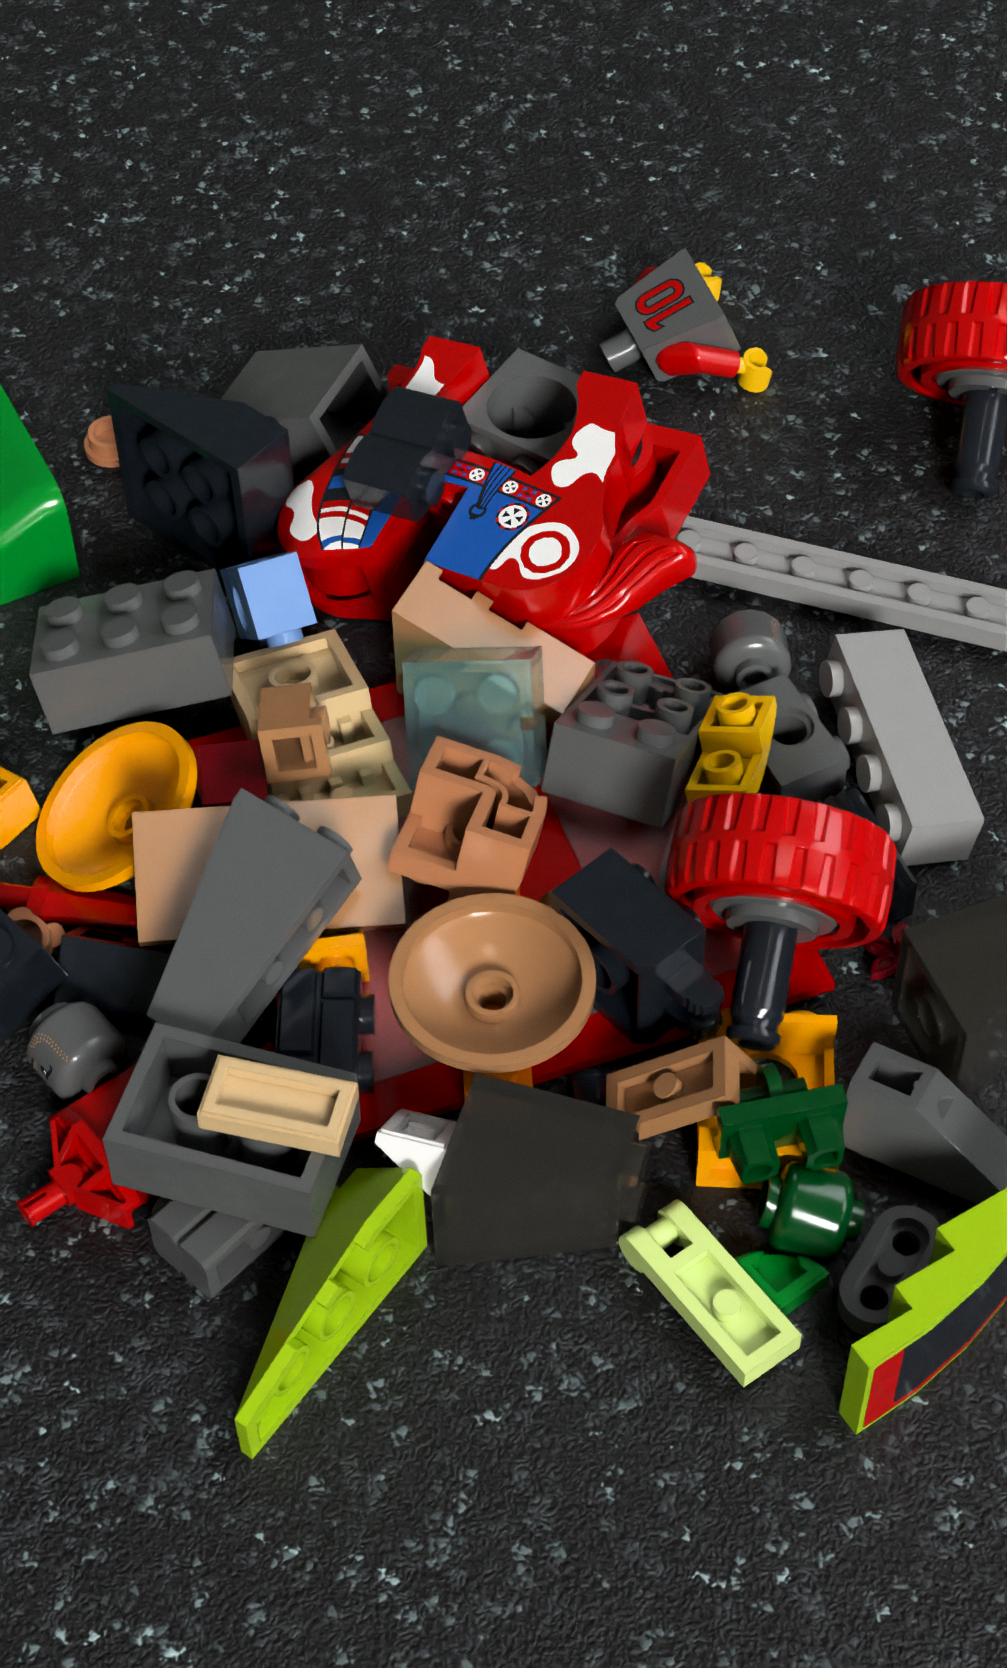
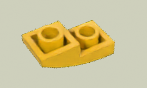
(733, 745)

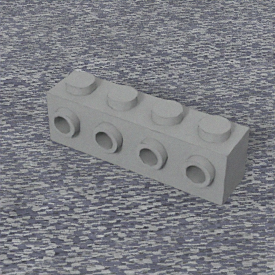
(901, 746)

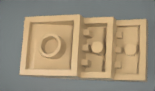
(359, 744)

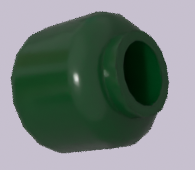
(809, 1210)

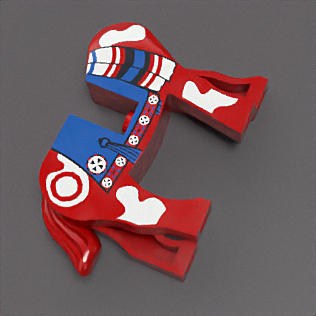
(548, 548)

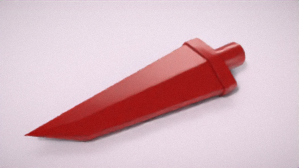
(68, 907)

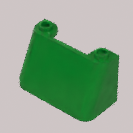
(34, 520)

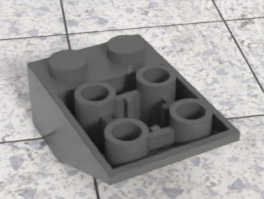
(629, 743)

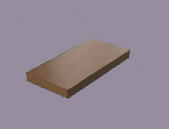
(177, 844)

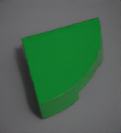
(785, 1278)

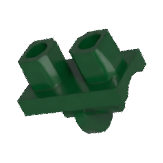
(780, 1116)

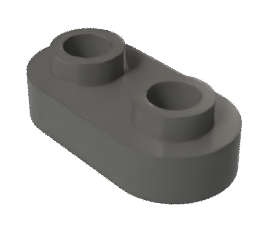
(879, 1267)

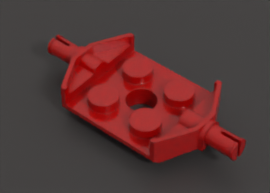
(81, 1164)

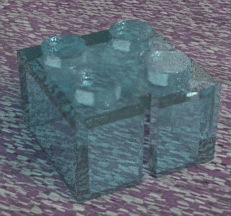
(476, 701)

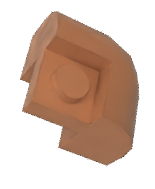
(469, 823)

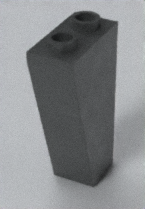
(252, 918)

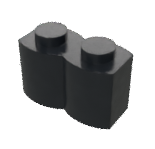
(407, 454)

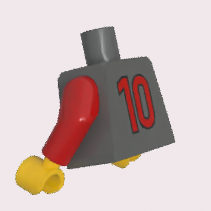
(681, 327)

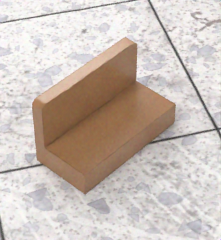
(682, 1085)

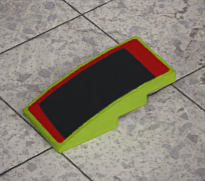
(931, 1315)

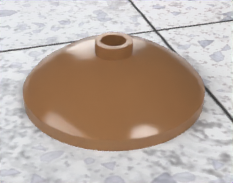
(486, 954)

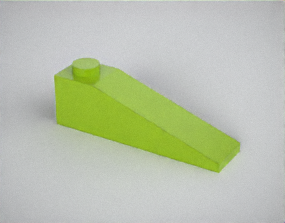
(340, 1278)

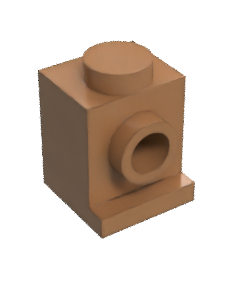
(293, 734)

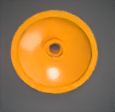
(87, 817)

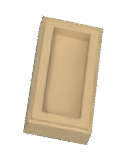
(278, 1105)

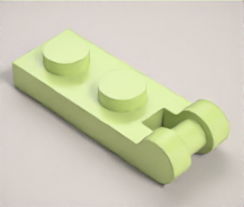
(711, 1292)

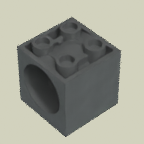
(523, 412)

